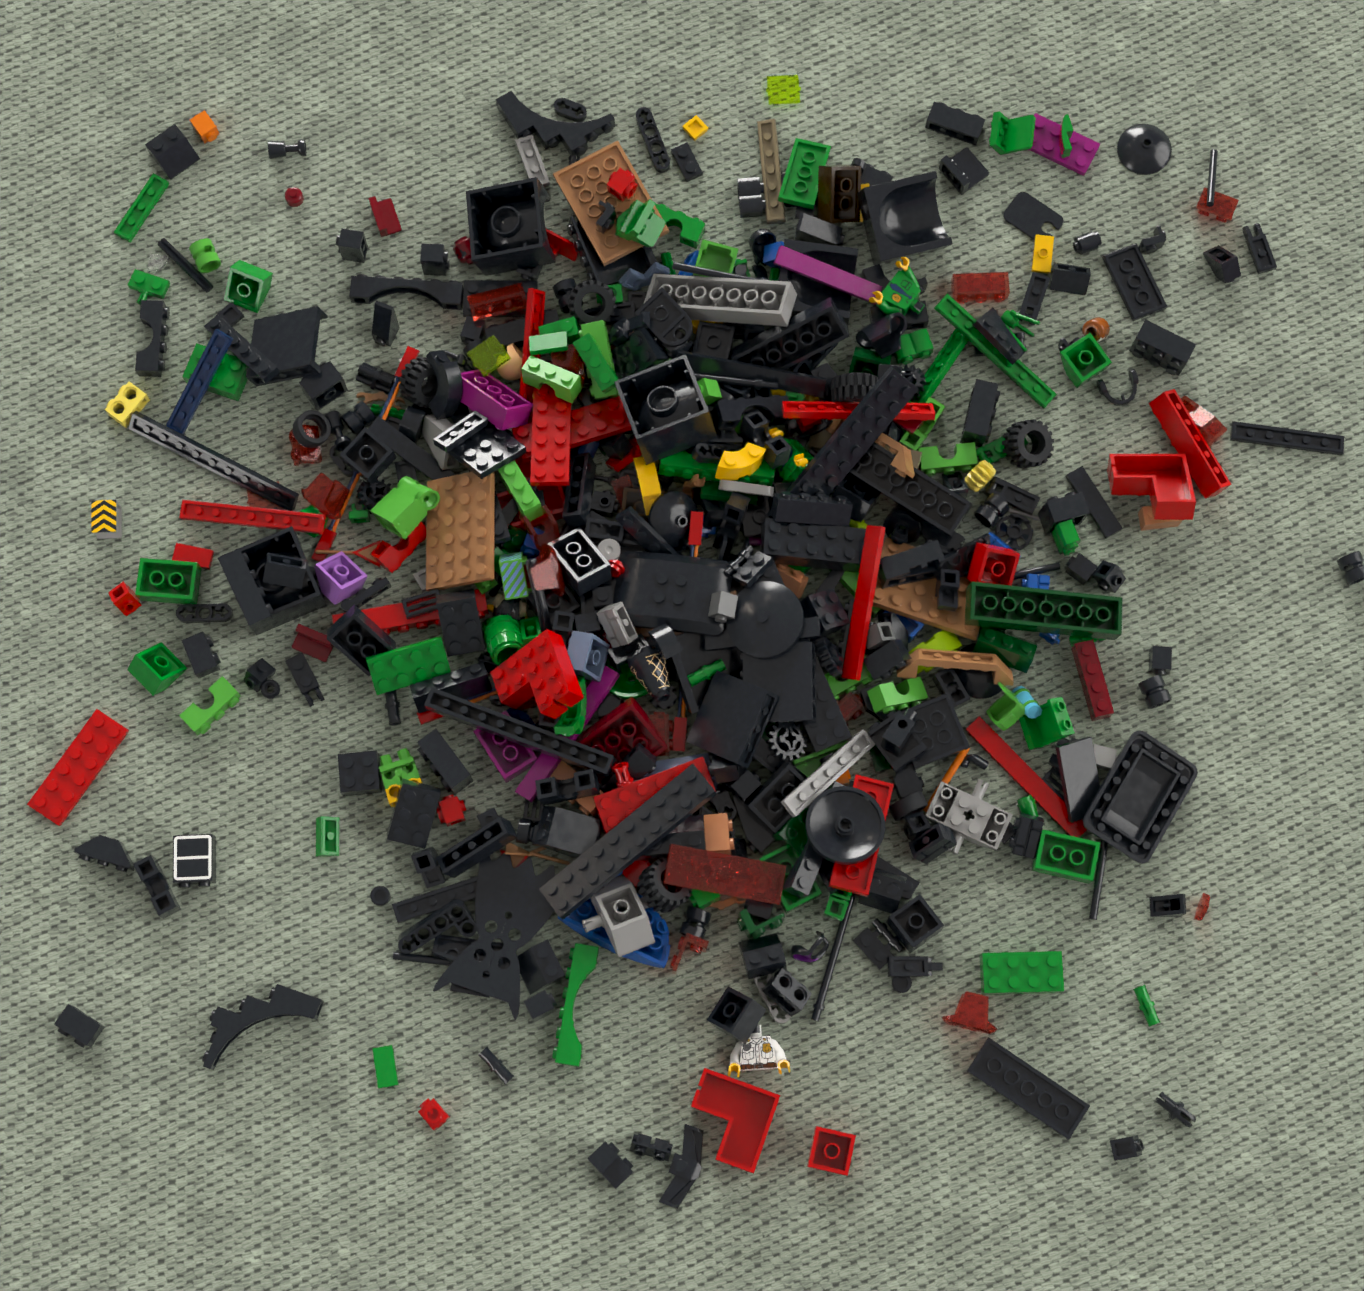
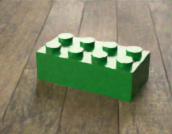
(1021, 973)

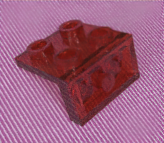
(696, 945)

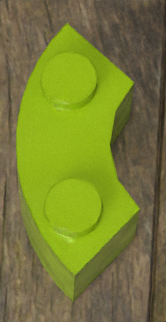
(940, 641)

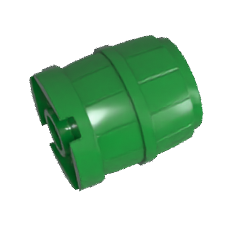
(502, 638)

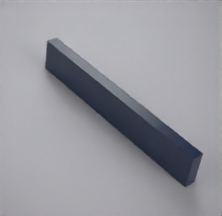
(199, 381)

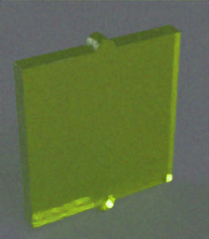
(783, 89)
(488, 355)

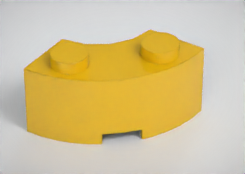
(740, 463)

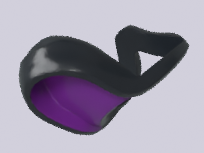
(801, 954)

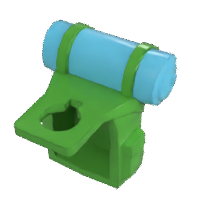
(1012, 707)

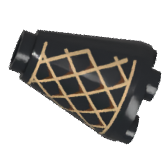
(651, 672)

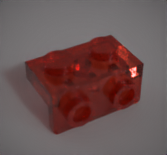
(1223, 206)
(302, 454)

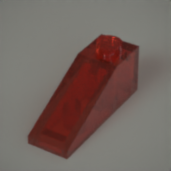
(1206, 422)

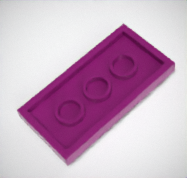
(1047, 145)

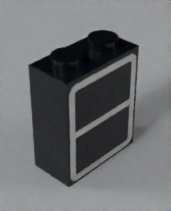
(194, 860)

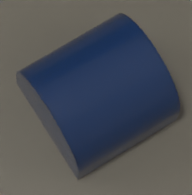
(590, 447)

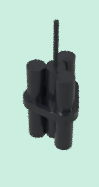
(375, 377)

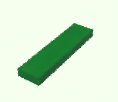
(141, 207)

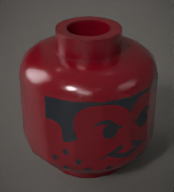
(462, 250)

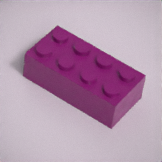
(494, 400)

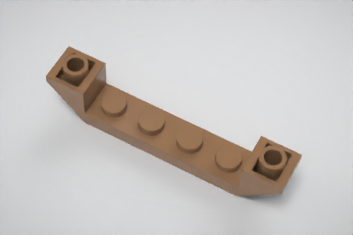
(903, 458)
(957, 659)

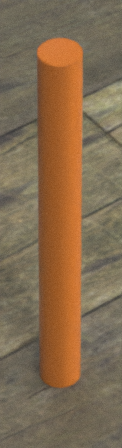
(950, 773)

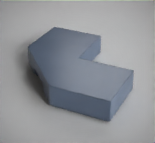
(635, 280)

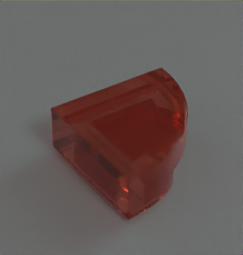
(1202, 907)

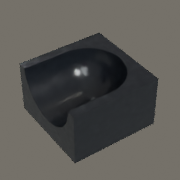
(902, 218)
(508, 226)
(812, 292)
(666, 409)
(286, 602)

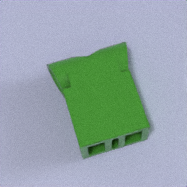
(405, 506)

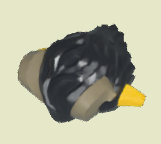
(512, 607)

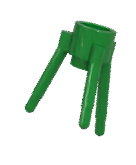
(1011, 321)

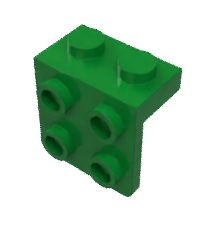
(1011, 134)

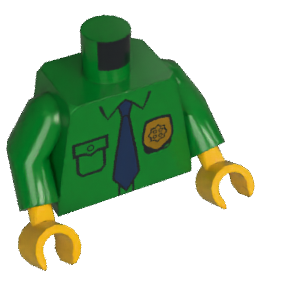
(900, 293)
(798, 459)

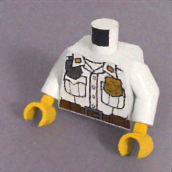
(757, 1054)

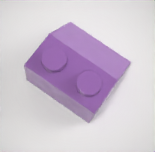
(339, 577)

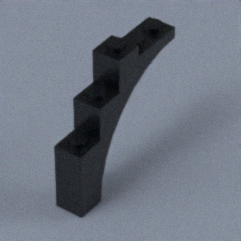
(550, 132)
(253, 1011)

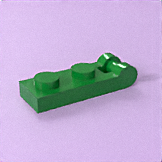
(995, 449)

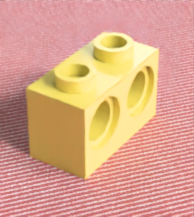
(130, 406)

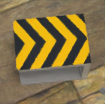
(106, 519)

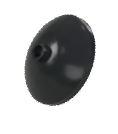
(1140, 157)
(666, 514)
(977, 682)

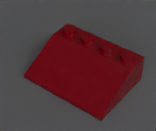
(622, 731)

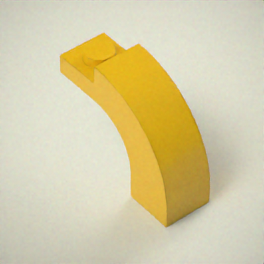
(648, 482)

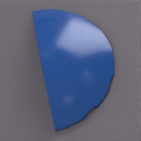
(652, 955)

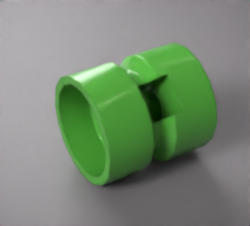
(205, 255)

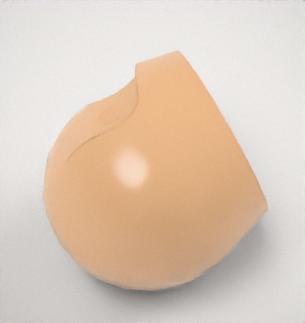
(512, 368)

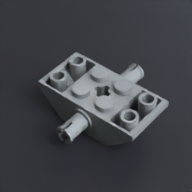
(987, 821)
(629, 927)

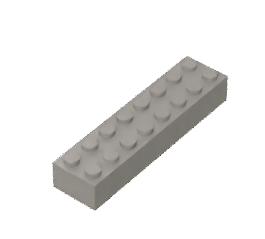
(729, 298)

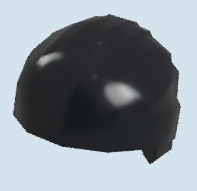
(757, 242)

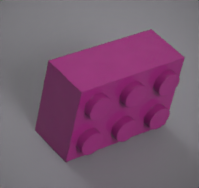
(506, 756)

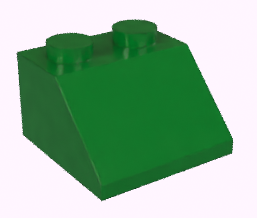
(247, 285)
(1084, 360)
(156, 668)

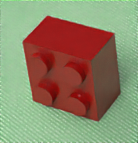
(993, 564)
(831, 1151)

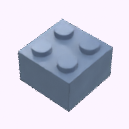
(587, 655)

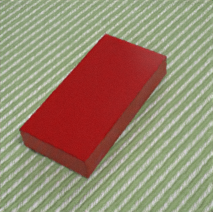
(193, 554)

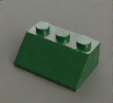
(1011, 649)

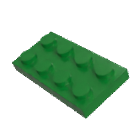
(801, 175)
(408, 665)

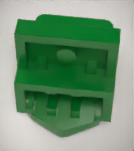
(640, 223)

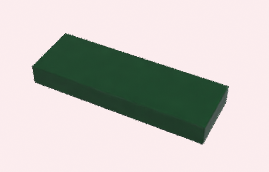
(711, 492)

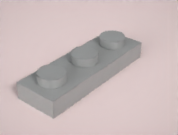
(531, 159)

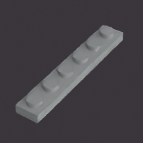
(827, 773)

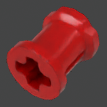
(618, 769)

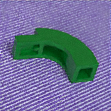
(574, 718)

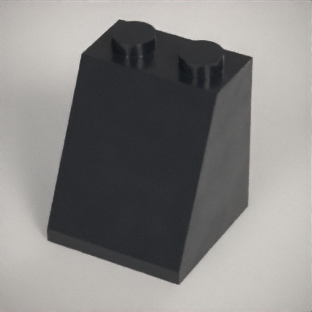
(567, 831)

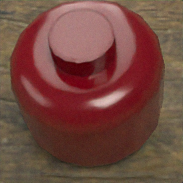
(294, 197)

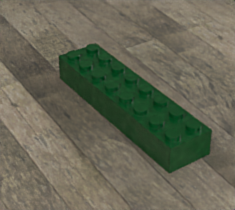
(1043, 610)

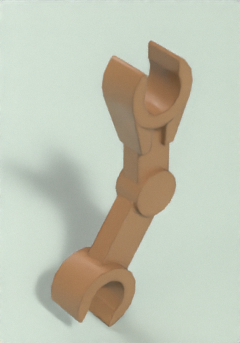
(379, 396)
(694, 482)
(721, 905)

